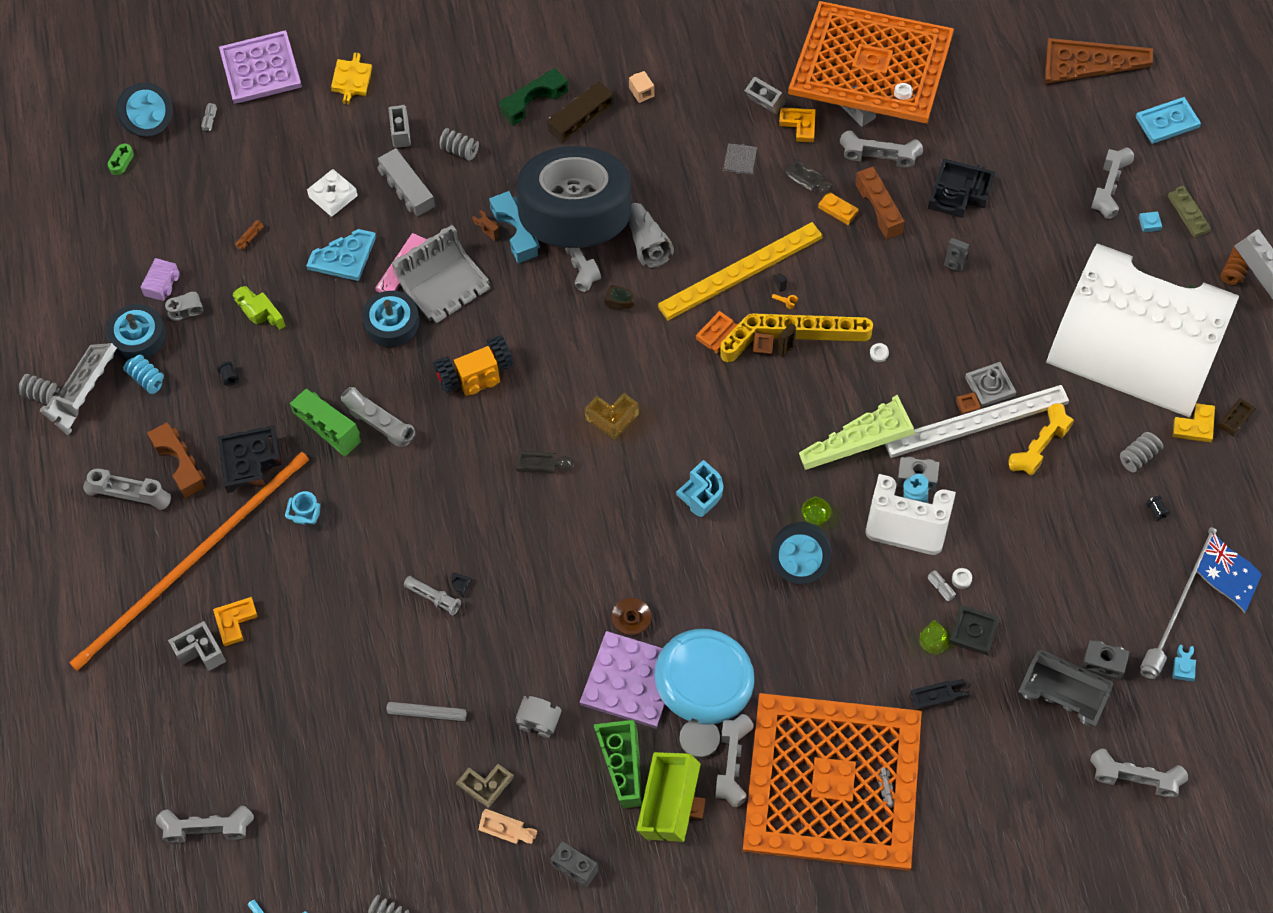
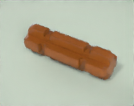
(249, 235)

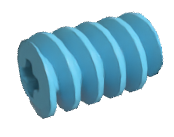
(144, 373)
(916, 488)

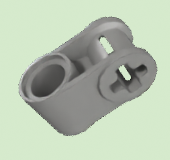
(184, 305)

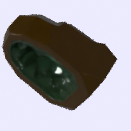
(619, 298)

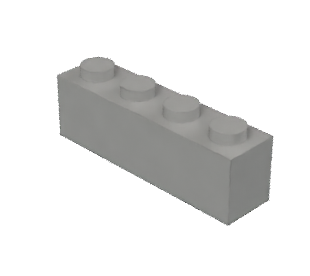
(406, 182)
(1259, 257)

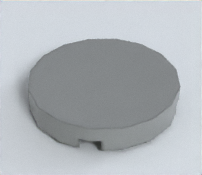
(699, 739)

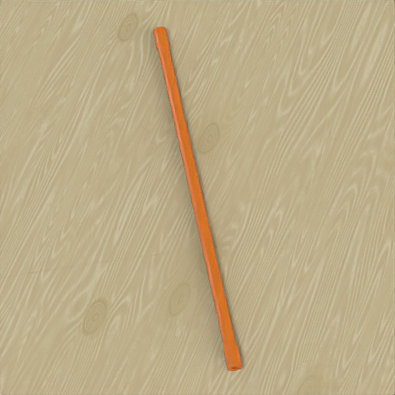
(85, 655)

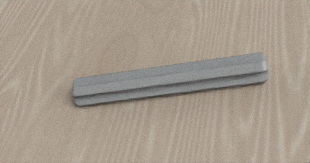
(426, 711)

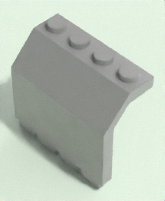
(440, 275)

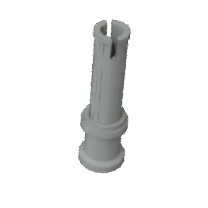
(440, 598)

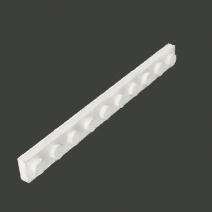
(978, 421)

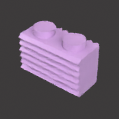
(160, 279)

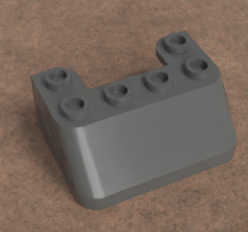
(1067, 685)

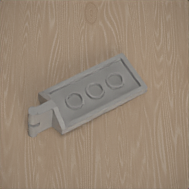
(81, 381)

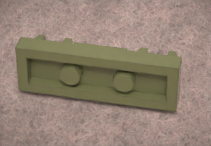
(1189, 212)

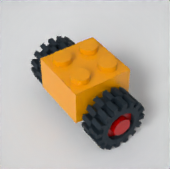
(475, 369)

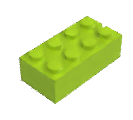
(668, 796)

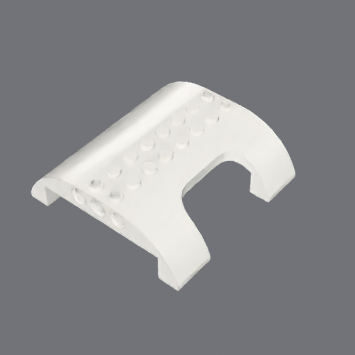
(1141, 332)

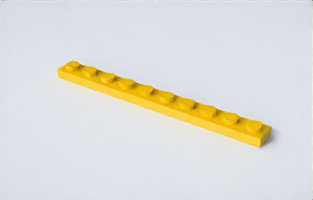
(739, 271)

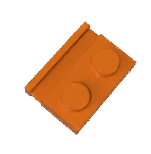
(716, 331)

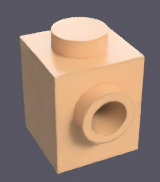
(641, 86)

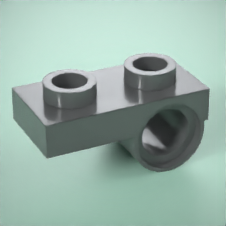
(956, 255)

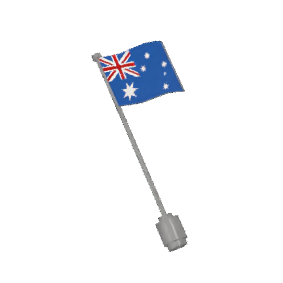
(1224, 572)

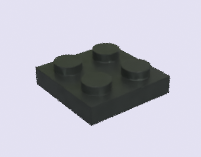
(974, 630)

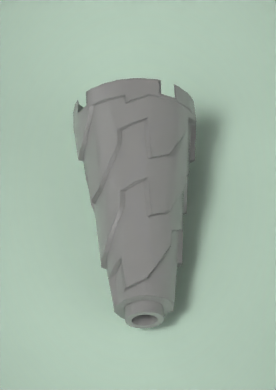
(651, 243)

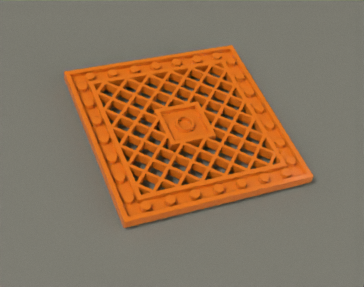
(871, 61)
(833, 782)

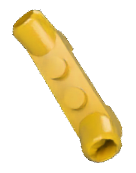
(1031, 460)

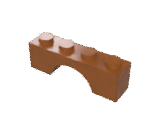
(888, 216)
(166, 443)

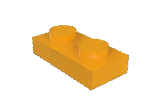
(838, 208)

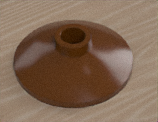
(631, 608)

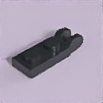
(938, 694)

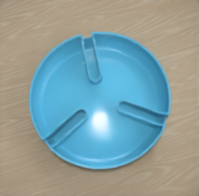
(704, 676)

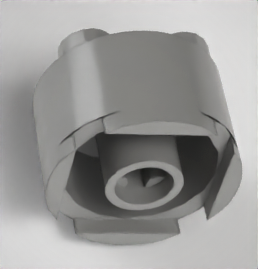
(538, 716)

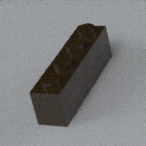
(580, 111)

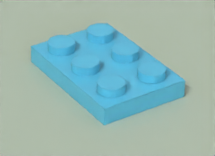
(1168, 120)

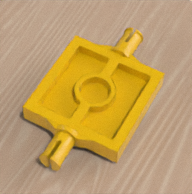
(351, 78)

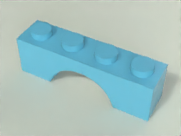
(506, 210)

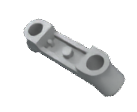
(903, 154)
(1103, 200)
(588, 270)
(362, 408)
(150, 491)
(1166, 783)
(726, 785)
(232, 827)

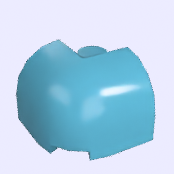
(702, 489)

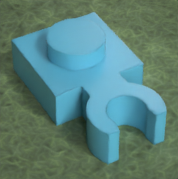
(1184, 666)

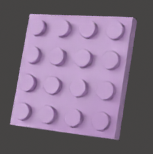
(260, 67)
(625, 681)

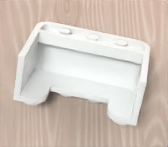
(907, 521)

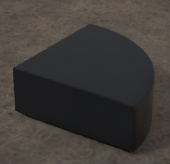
(780, 281)
(460, 583)

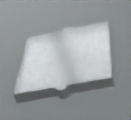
(740, 158)

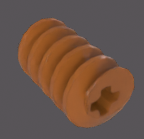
(1234, 269)

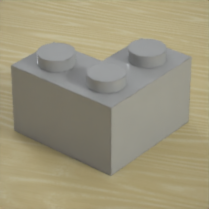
(197, 642)

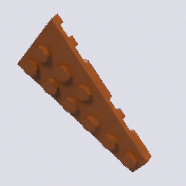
(1085, 59)

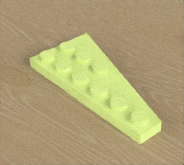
(866, 432)

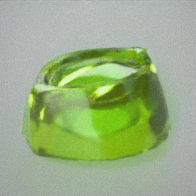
(816, 511)
(934, 638)

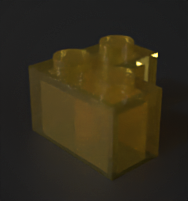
(613, 418)

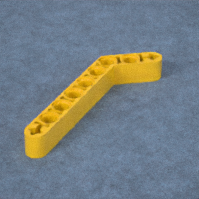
(732, 346)

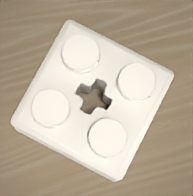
(332, 192)

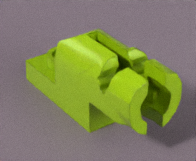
(258, 307)

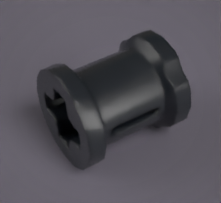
(227, 373)
(1158, 508)

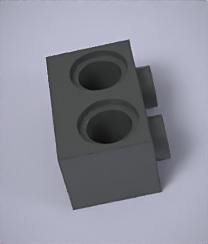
(574, 864)

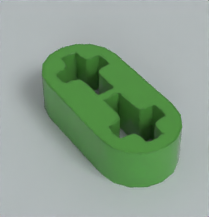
(122, 160)

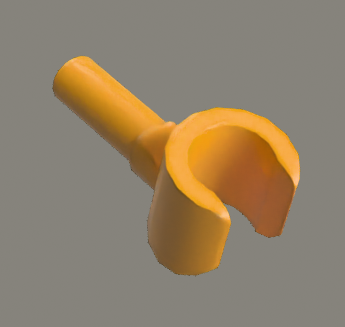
(789, 305)

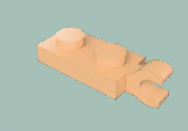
(505, 827)

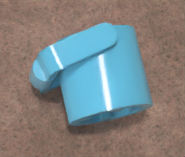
(304, 507)

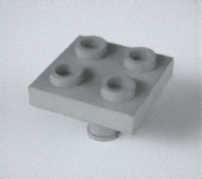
(990, 384)

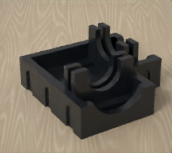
(958, 186)
(246, 456)

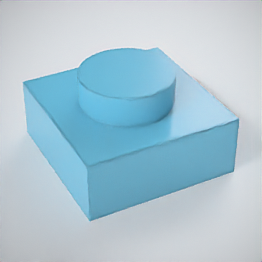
(1150, 222)

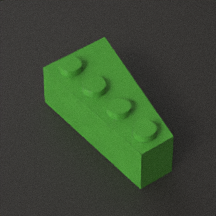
(326, 421)
(622, 758)

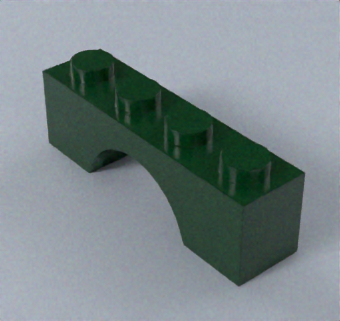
(549, 85)

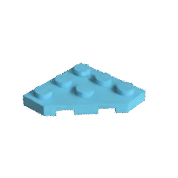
(344, 256)

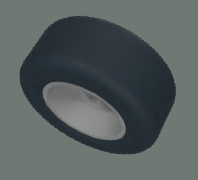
(574, 196)

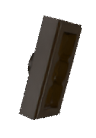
(786, 340)
(1236, 417)

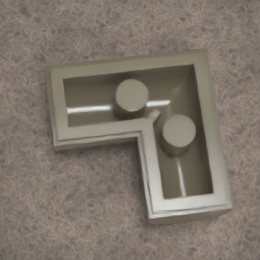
(486, 789)

